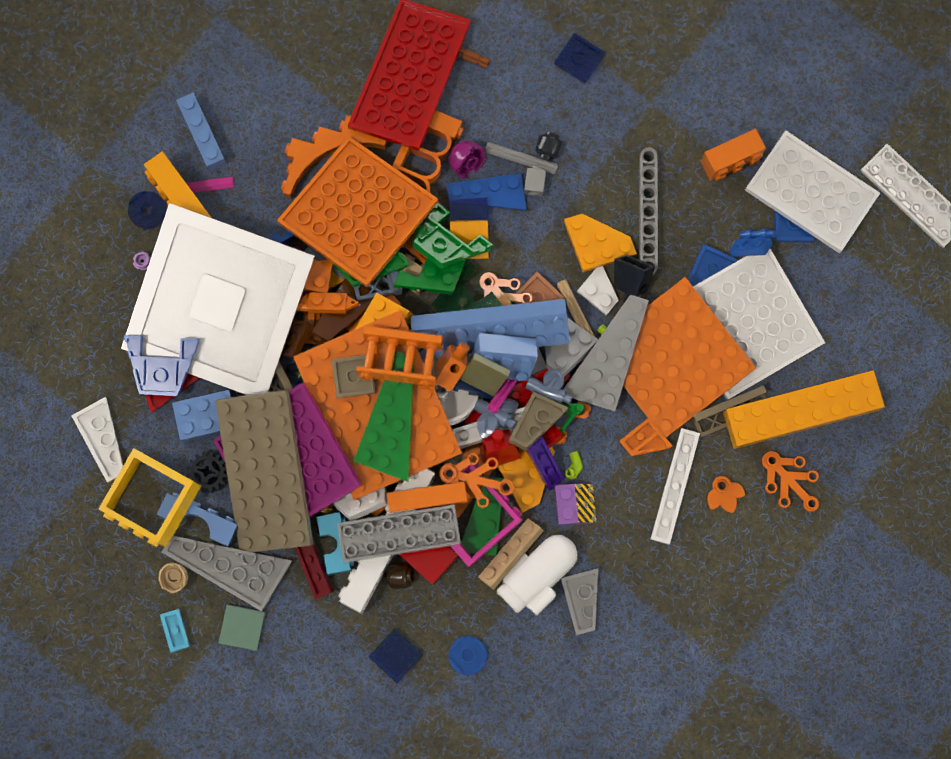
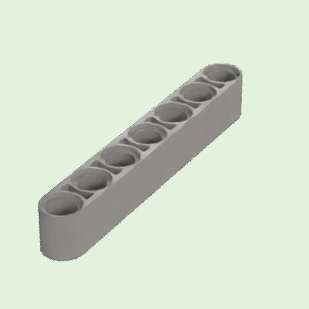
(650, 204)

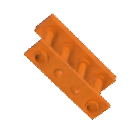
(392, 339)

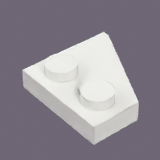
(599, 291)

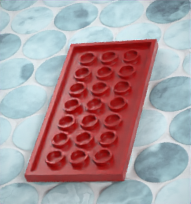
(409, 74)

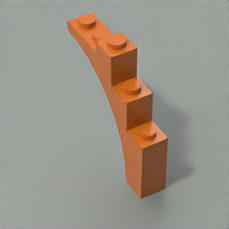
(325, 142)

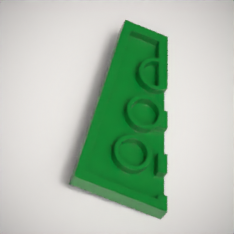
(483, 523)

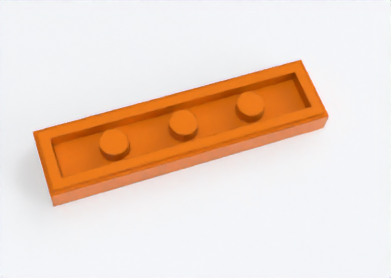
(426, 497)

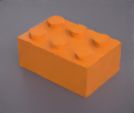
(733, 155)

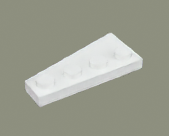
(100, 436)

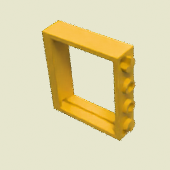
(175, 515)

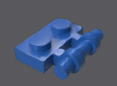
(753, 243)

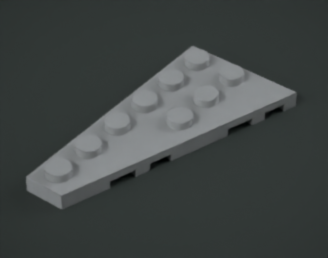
(605, 367)
(240, 572)

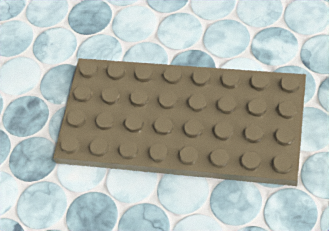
(264, 471)

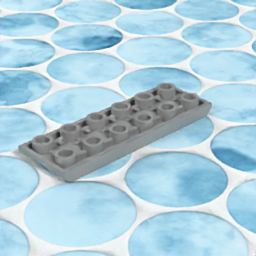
(398, 533)

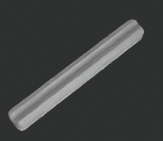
(520, 157)

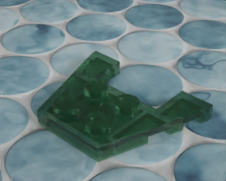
(461, 297)

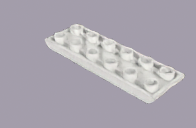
(911, 193)

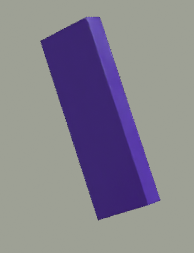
(545, 463)

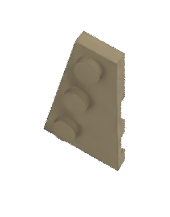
(536, 420)

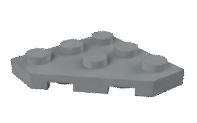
(567, 356)

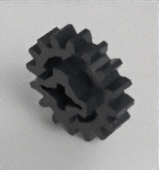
(209, 463)

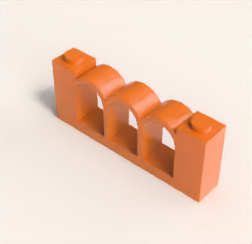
(442, 126)

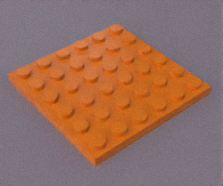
(357, 211)
(682, 359)

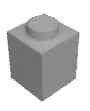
(535, 181)

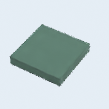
(241, 627)

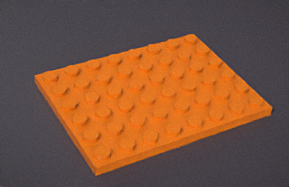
(430, 430)

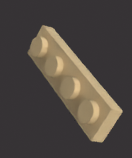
(510, 553)

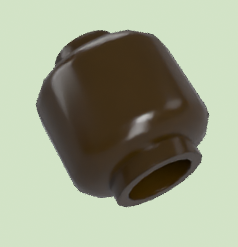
(399, 576)

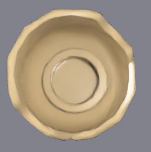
(170, 572)

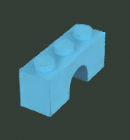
(328, 527)

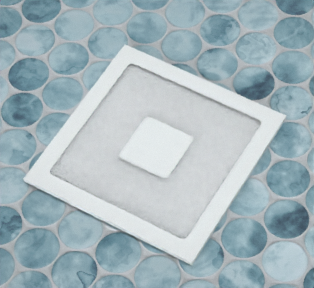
(222, 289)

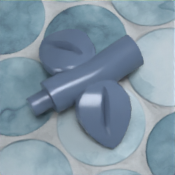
(550, 387)
(490, 421)

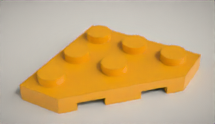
(596, 242)
(526, 480)

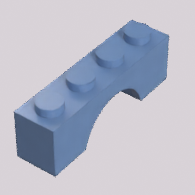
(201, 132)
(221, 529)

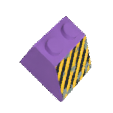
(575, 504)

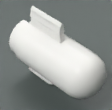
(534, 575)

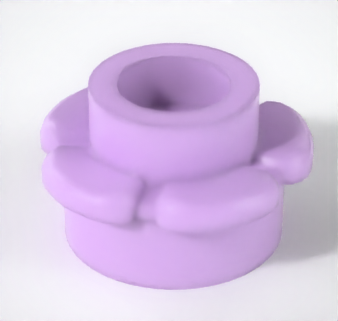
(137, 260)

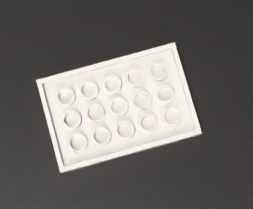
(812, 191)

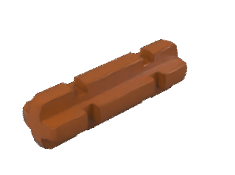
(474, 58)

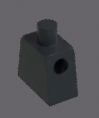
(632, 275)

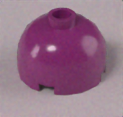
(466, 154)

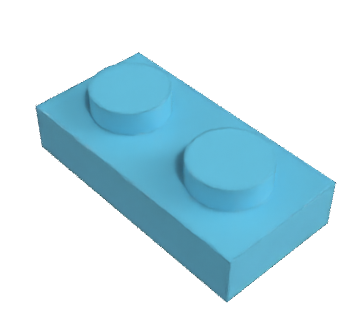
(174, 630)

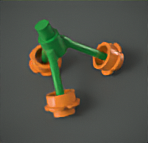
(578, 410)

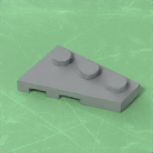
(581, 599)

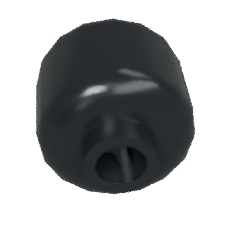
(548, 146)

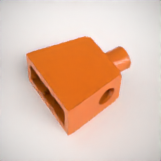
(451, 365)

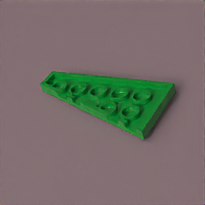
(388, 431)

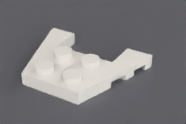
(358, 508)

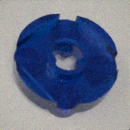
(147, 199)

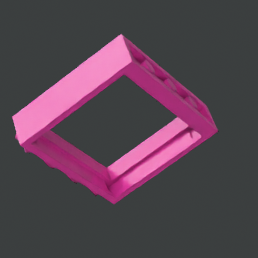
(503, 500)

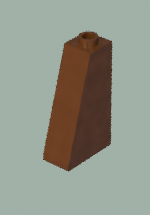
(333, 324)

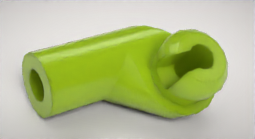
(576, 466)

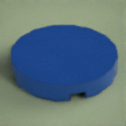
(467, 655)

